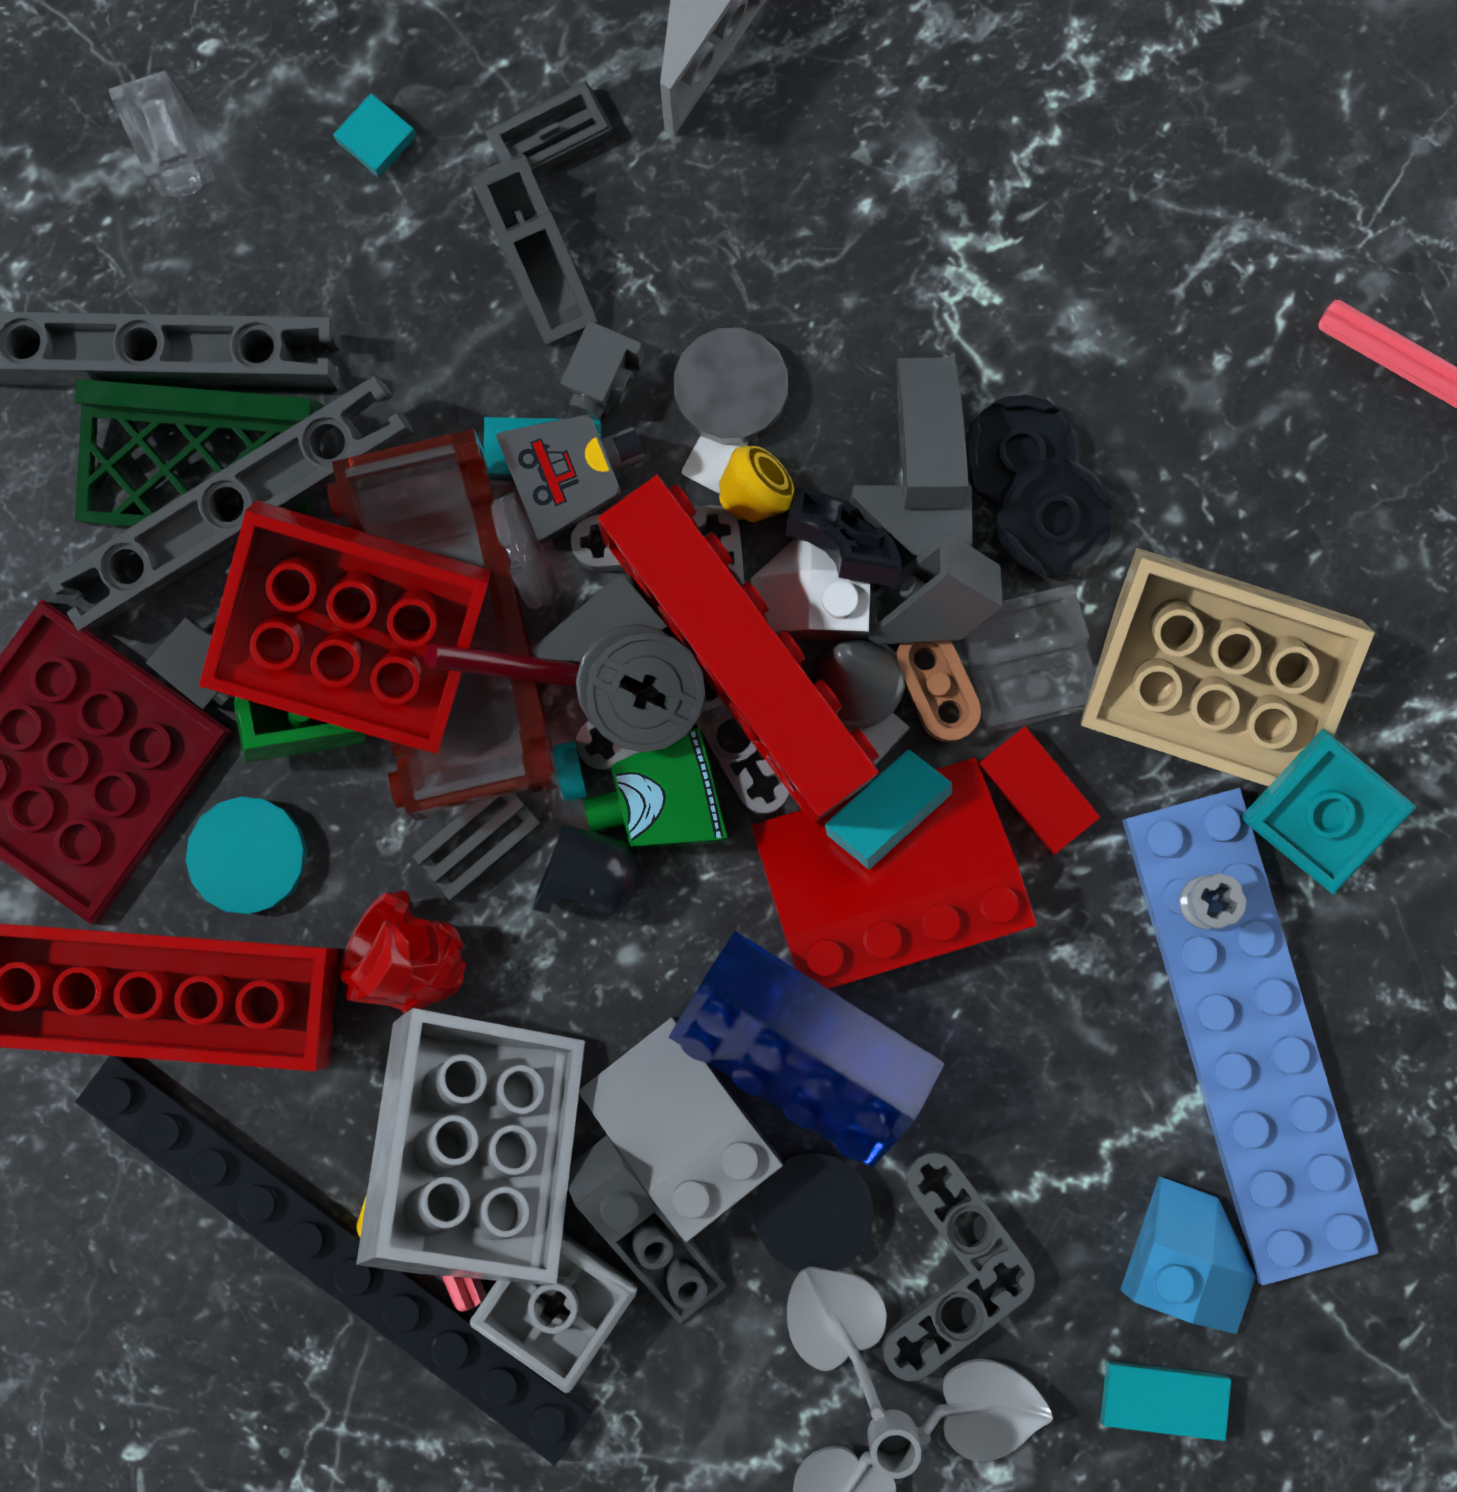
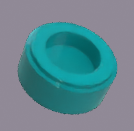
(569, 771)

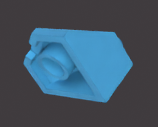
(1189, 1260)

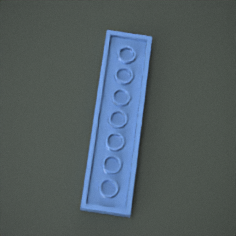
(1251, 1044)

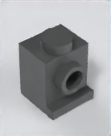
(600, 370)

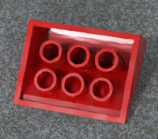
(341, 626)
(928, 896)

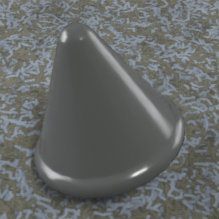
(862, 678)

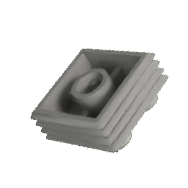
(563, 1344)

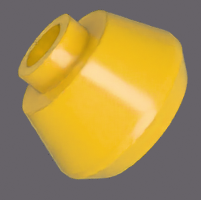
(755, 485)

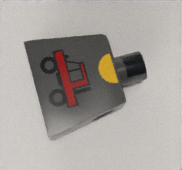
(566, 470)

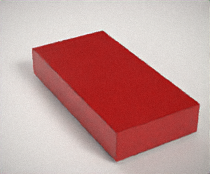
(1039, 790)

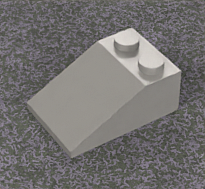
(695, 48)
(680, 1131)

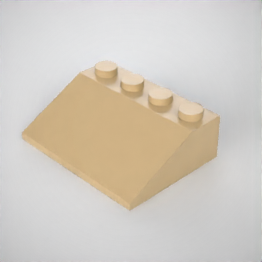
(1221, 669)

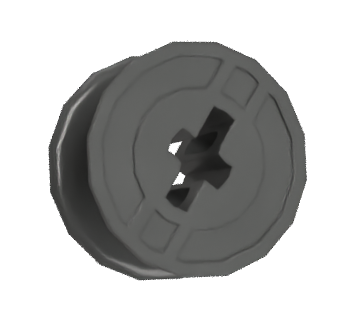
(638, 720)

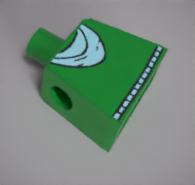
(662, 798)

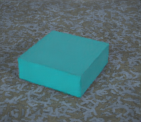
(374, 135)

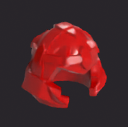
(401, 957)

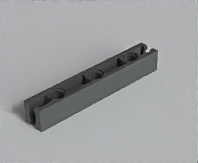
(188, 354)
(193, 525)

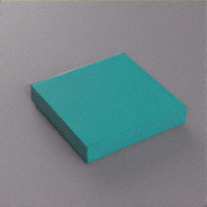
(1328, 811)

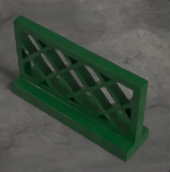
(176, 407)

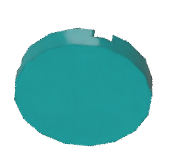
(246, 855)

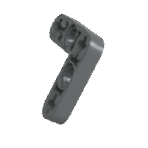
(979, 1264)

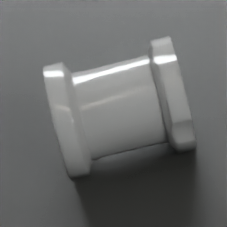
(1228, 894)

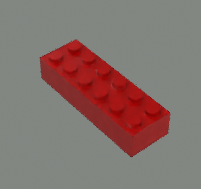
(740, 654)
(167, 997)

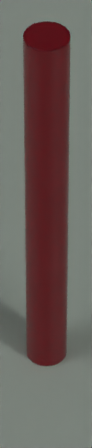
(510, 666)

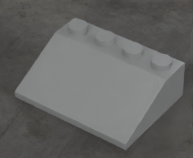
(472, 1150)

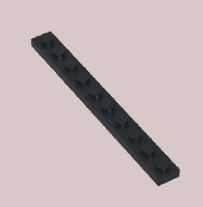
(327, 1254)

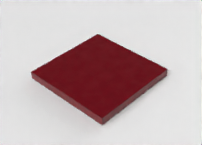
(90, 761)

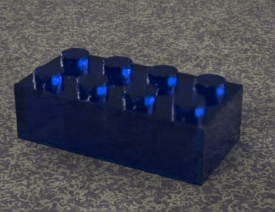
(806, 1051)

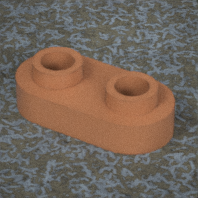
(940, 685)

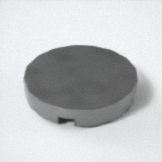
(731, 385)

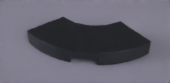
(849, 541)

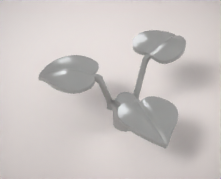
(986, 1410)

